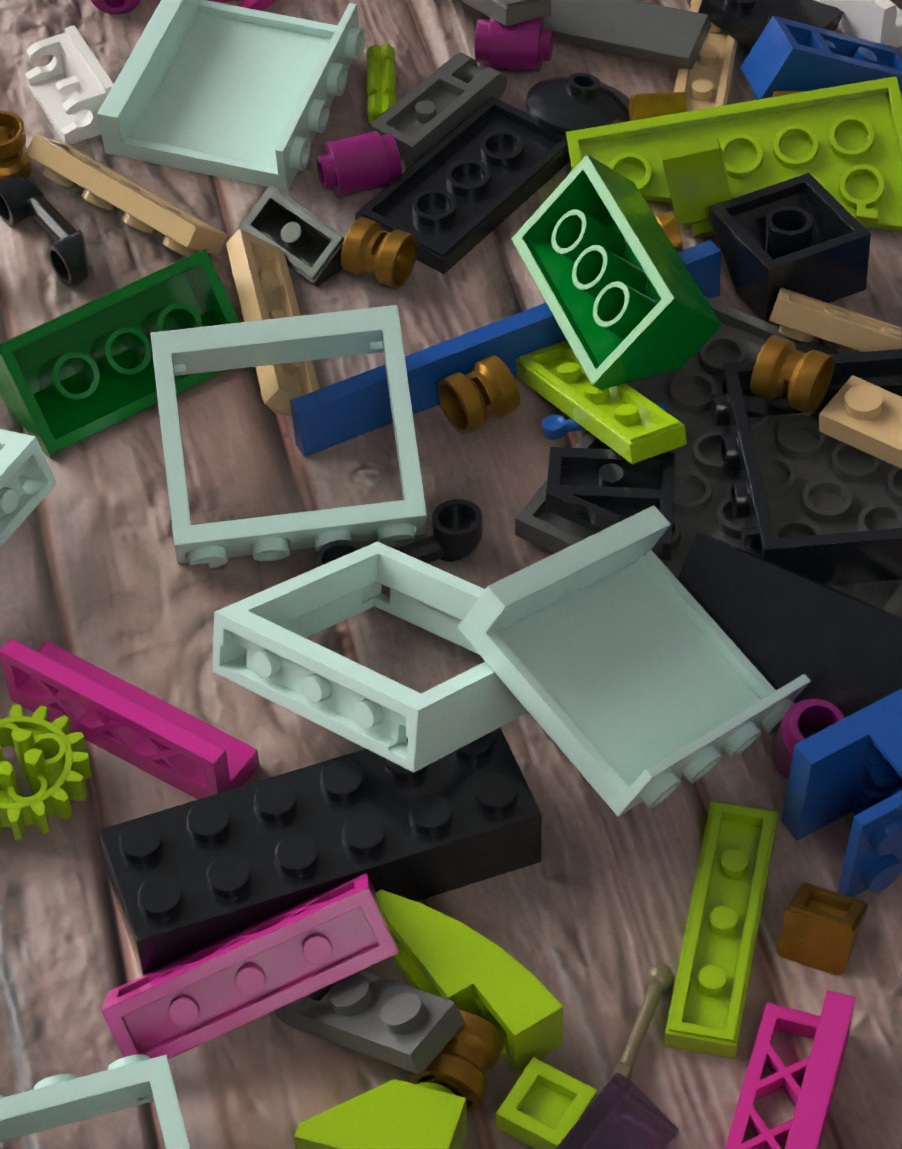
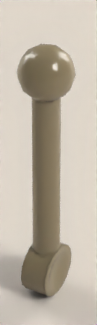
(659, 979)

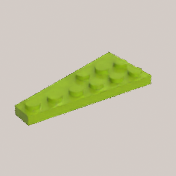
(837, 134)

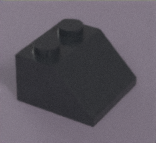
(792, 240)

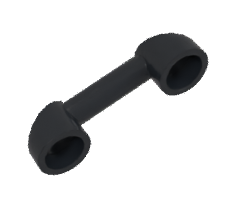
(68, 254)
(455, 535)

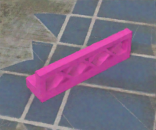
(127, 720)
(251, 972)
(818, 1071)

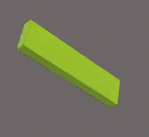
(614, 415)
(721, 930)

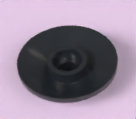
(576, 103)

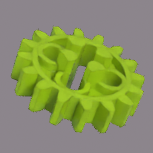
(50, 780)

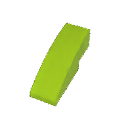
(476, 974)

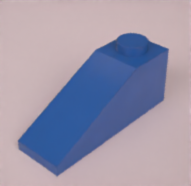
(813, 58)

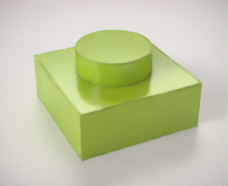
(543, 1106)

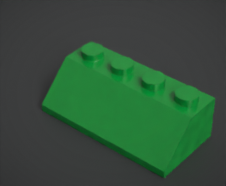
(613, 278)
(98, 358)

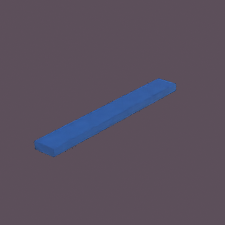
(364, 400)

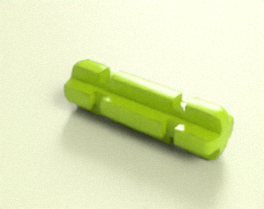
(380, 80)

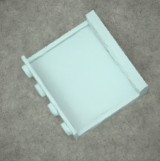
(229, 90)
(624, 665)

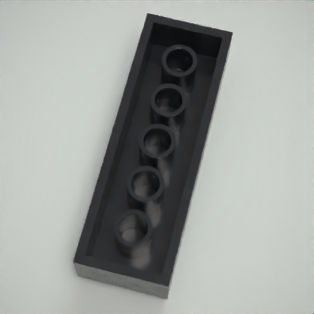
(276, 842)

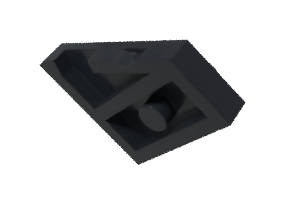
(748, 18)
(604, 488)

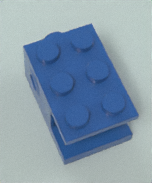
(859, 771)

